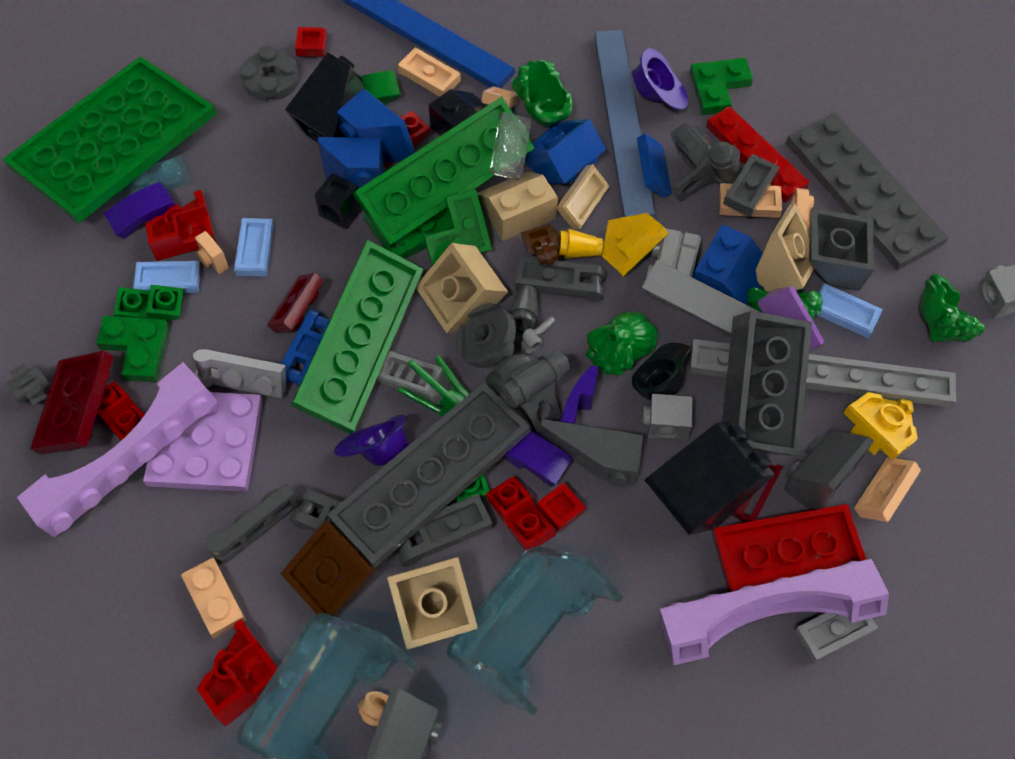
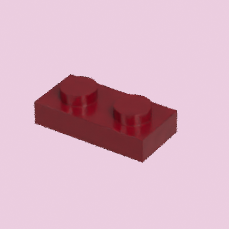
(299, 297)

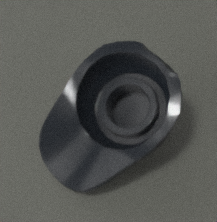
(662, 371)

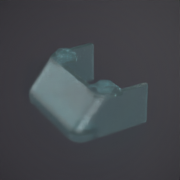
(521, 616)
(314, 685)

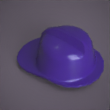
(657, 81)
(376, 443)

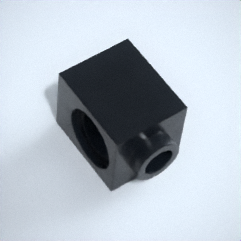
(336, 200)

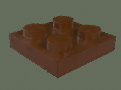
(328, 571)

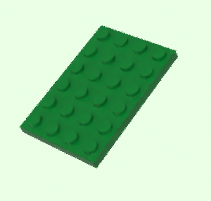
(109, 138)

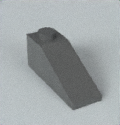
(602, 452)

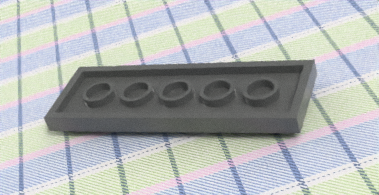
(866, 189)
(428, 474)

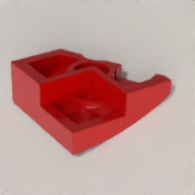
(177, 228)
(237, 676)

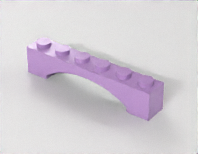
(63, 499)
(844, 590)

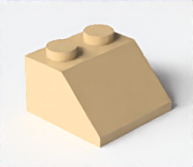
(519, 204)
(786, 254)
(458, 285)
(432, 603)

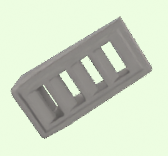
(422, 388)

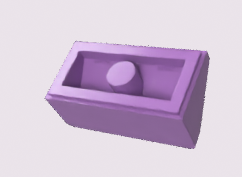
(788, 304)

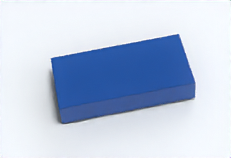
(654, 165)

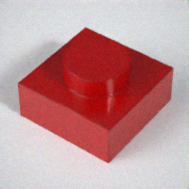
(311, 41)
(561, 507)

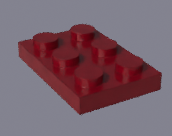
(72, 403)

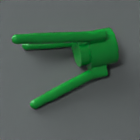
(450, 398)

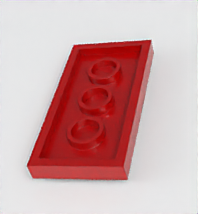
(786, 546)

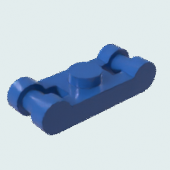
(304, 346)

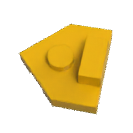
(630, 240)
(885, 422)

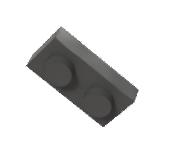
(751, 185)

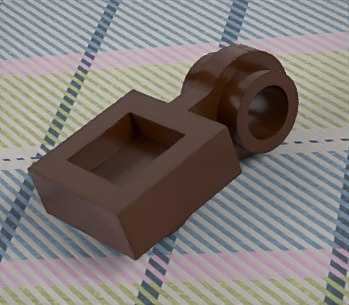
(543, 243)

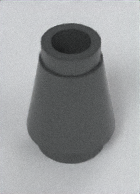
(525, 308)

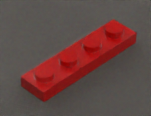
(733, 129)

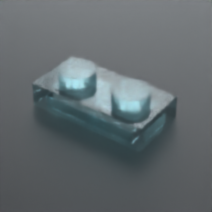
(169, 172)

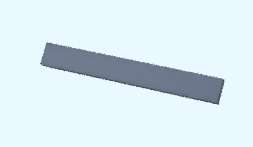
(622, 122)

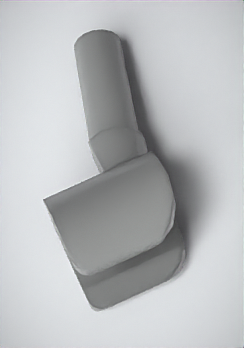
(531, 340)

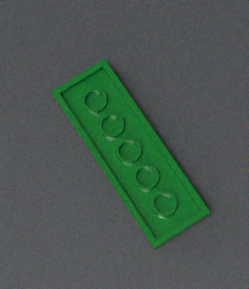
(447, 166)
(357, 338)

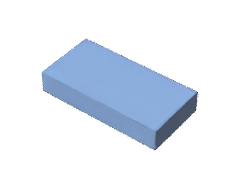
(254, 247)
(169, 273)
(848, 311)

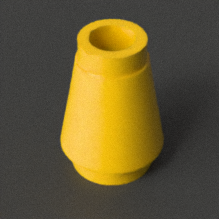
(578, 244)

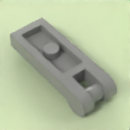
(240, 373)

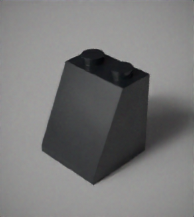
(322, 95)
(710, 478)

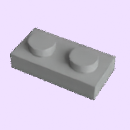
(831, 633)

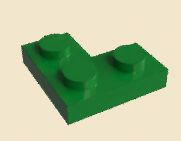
(714, 79)
(466, 229)
(141, 339)

